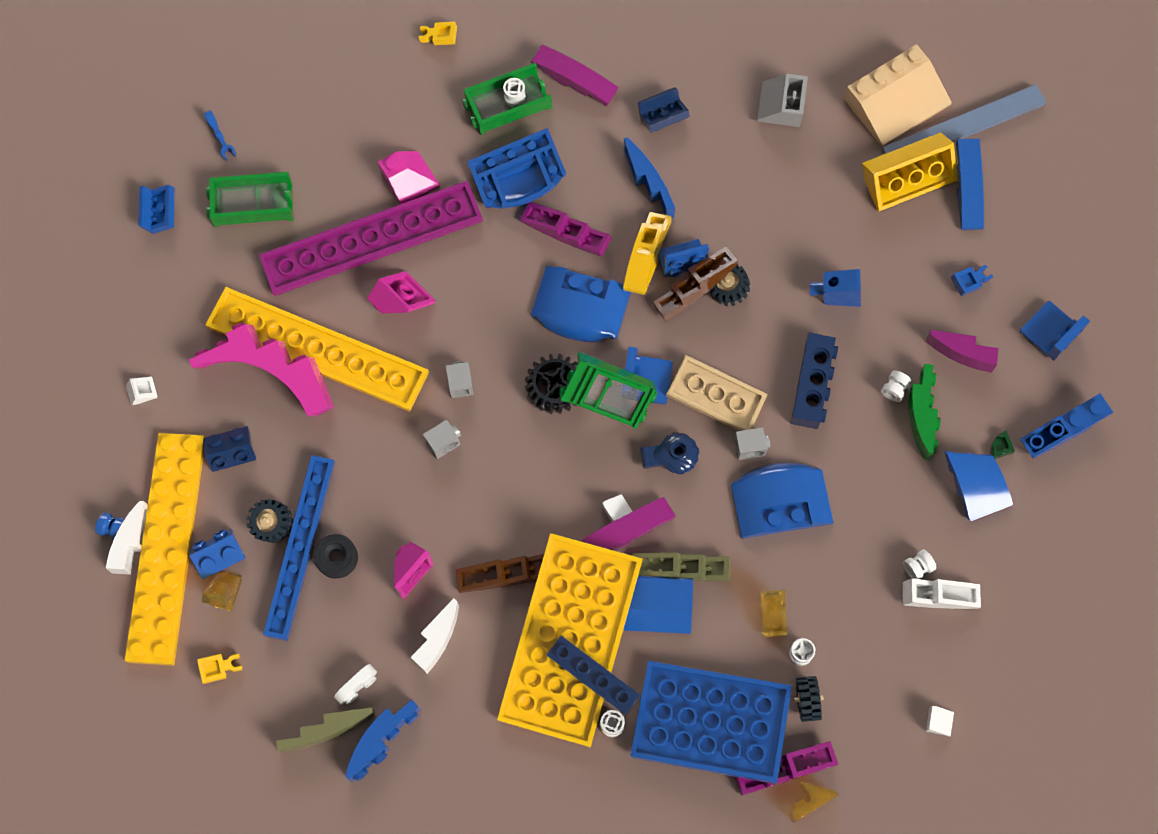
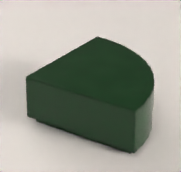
(1001, 446)

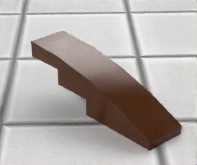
(700, 280)
(499, 573)

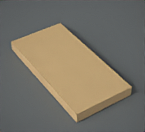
(716, 394)

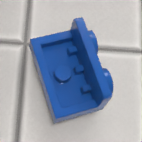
(156, 208)
(216, 553)

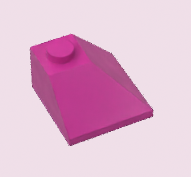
(407, 175)
(399, 294)
(409, 567)

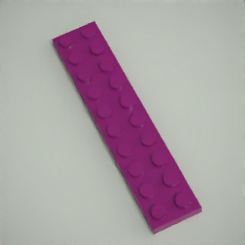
(370, 238)

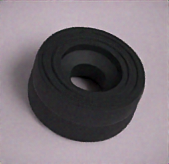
(326, 547)

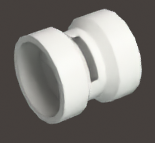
(514, 92)
(896, 386)
(919, 565)
(805, 649)
(612, 727)

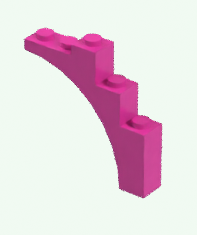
(301, 376)

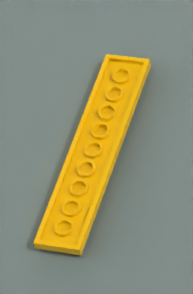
(335, 354)
(165, 550)

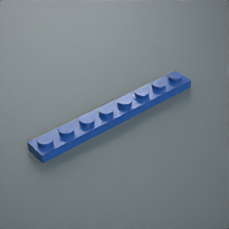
(299, 548)

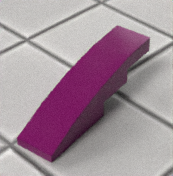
(573, 73)
(567, 230)
(632, 526)
(795, 766)

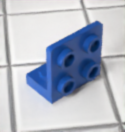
(680, 257)
(1053, 330)
(652, 369)

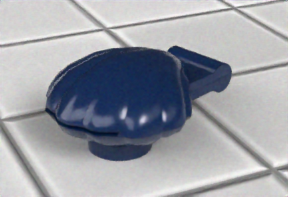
(676, 454)

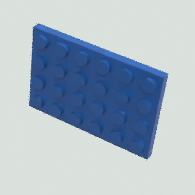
(712, 722)

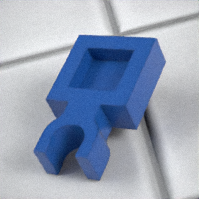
(969, 280)

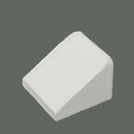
(140, 390)
(616, 507)
(939, 721)

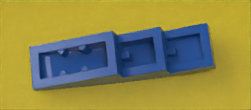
(645, 173)
(970, 184)

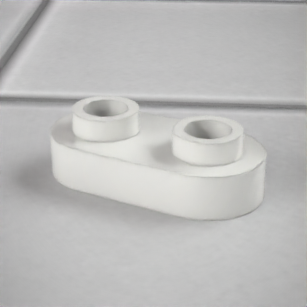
(363, 678)

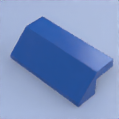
(661, 605)

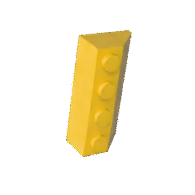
(910, 171)

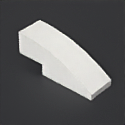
(127, 541)
(941, 594)
(437, 637)

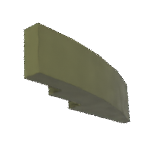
(685, 566)
(334, 726)

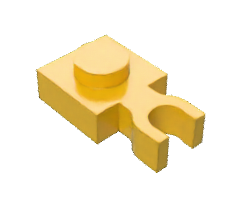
(442, 34)
(214, 667)

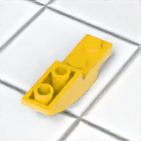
(645, 253)

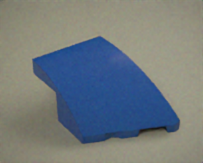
(978, 483)

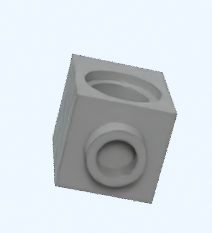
(459, 379)
(442, 438)
(751, 443)

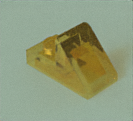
(223, 590)
(773, 612)
(816, 796)

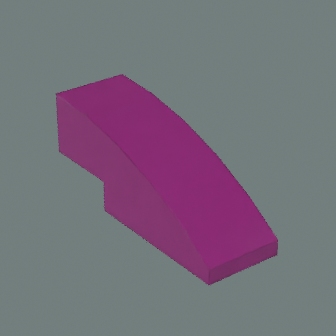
(964, 350)

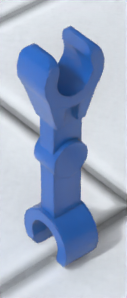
(214, 126)

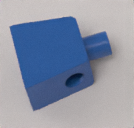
(839, 288)

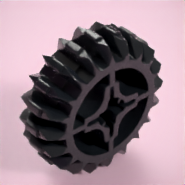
(540, 374)

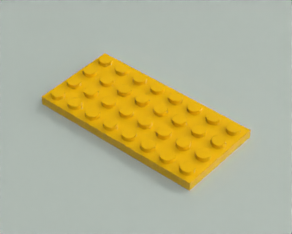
(585, 599)

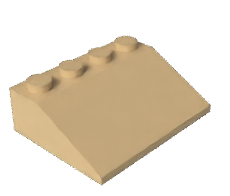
(897, 96)

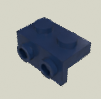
(662, 110)
(229, 449)

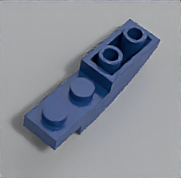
(1066, 426)
(371, 746)

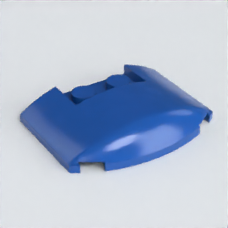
(518, 171)
(580, 305)
(781, 499)

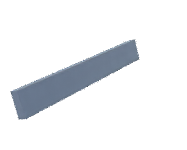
(980, 118)

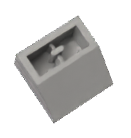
(783, 100)

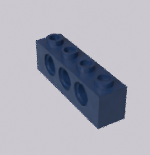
(803, 413)
(593, 675)

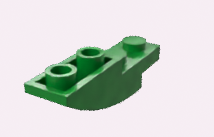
(922, 415)

